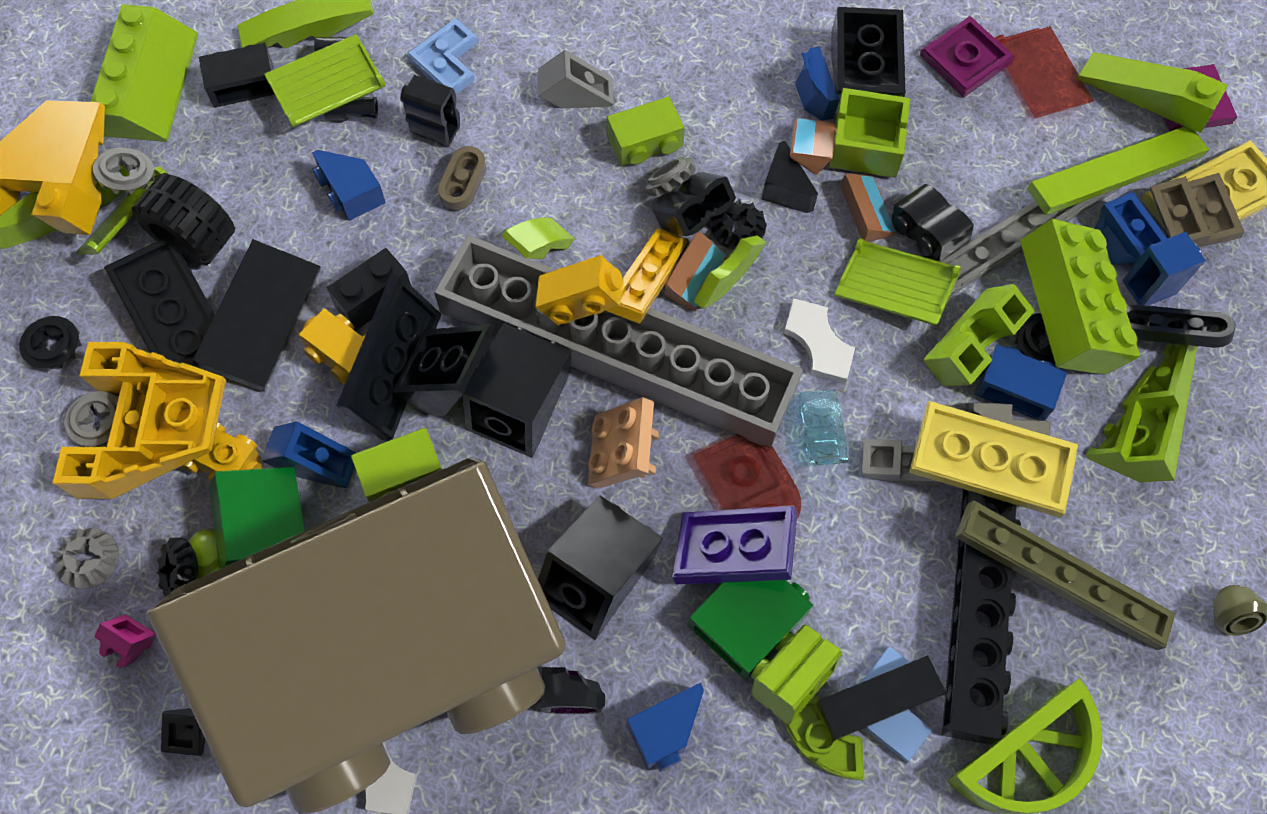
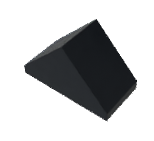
(788, 183)

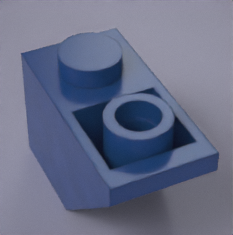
(350, 182)

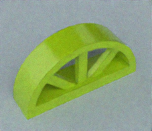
(1032, 729)

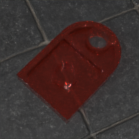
(747, 475)

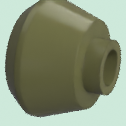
(1239, 610)

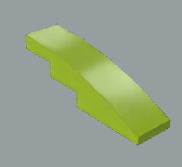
(302, 19)
(20, 226)

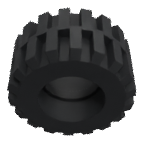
(187, 214)

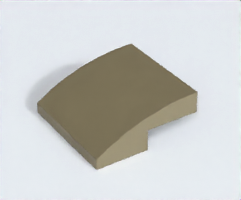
(1199, 208)

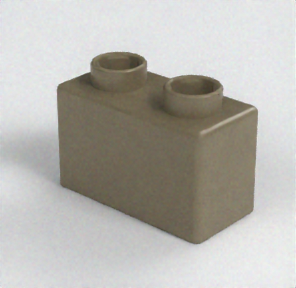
(360, 636)

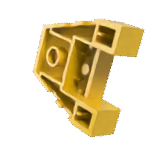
(55, 157)
(160, 421)

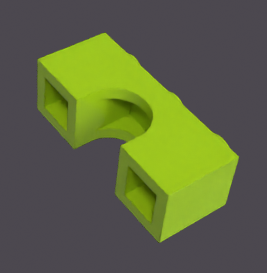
(961, 351)

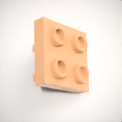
(622, 443)

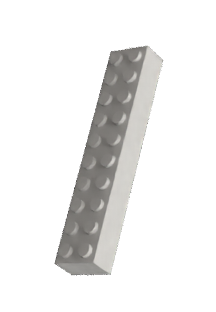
(655, 359)

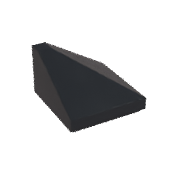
(181, 733)

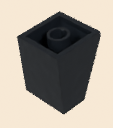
(516, 389)
(596, 565)

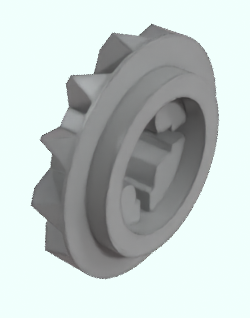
(136, 163)
(670, 176)
(82, 413)
(93, 571)

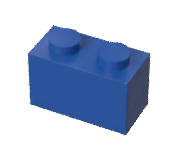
(1163, 269)
(1021, 381)

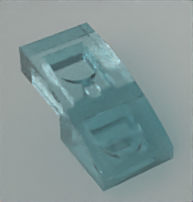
(823, 427)

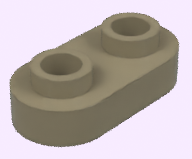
(461, 180)

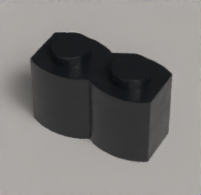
(430, 110)
(694, 203)
(932, 222)

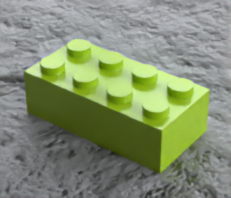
(1079, 298)

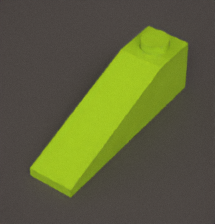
(1162, 89)

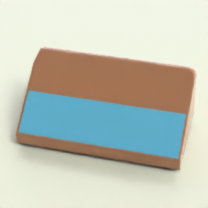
(812, 143)
(867, 207)
(692, 269)

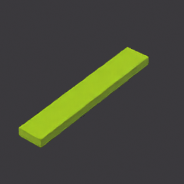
(1116, 169)

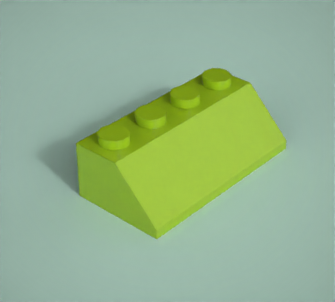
(144, 73)

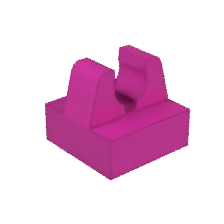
(125, 637)

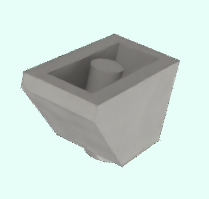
(574, 83)

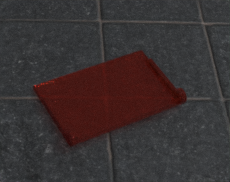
(1044, 72)

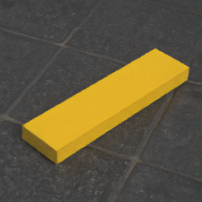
(649, 274)

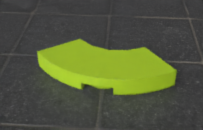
(729, 272)
(813, 740)

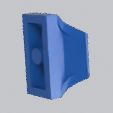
(816, 86)
(1127, 229)

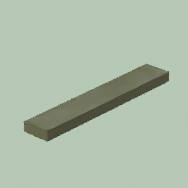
(1065, 575)

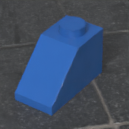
(310, 453)
(665, 728)

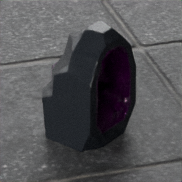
(570, 693)

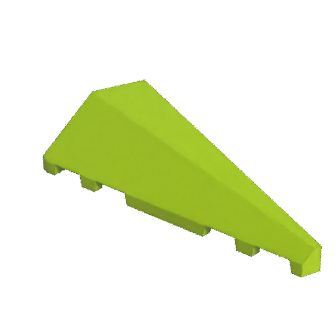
(1151, 430)

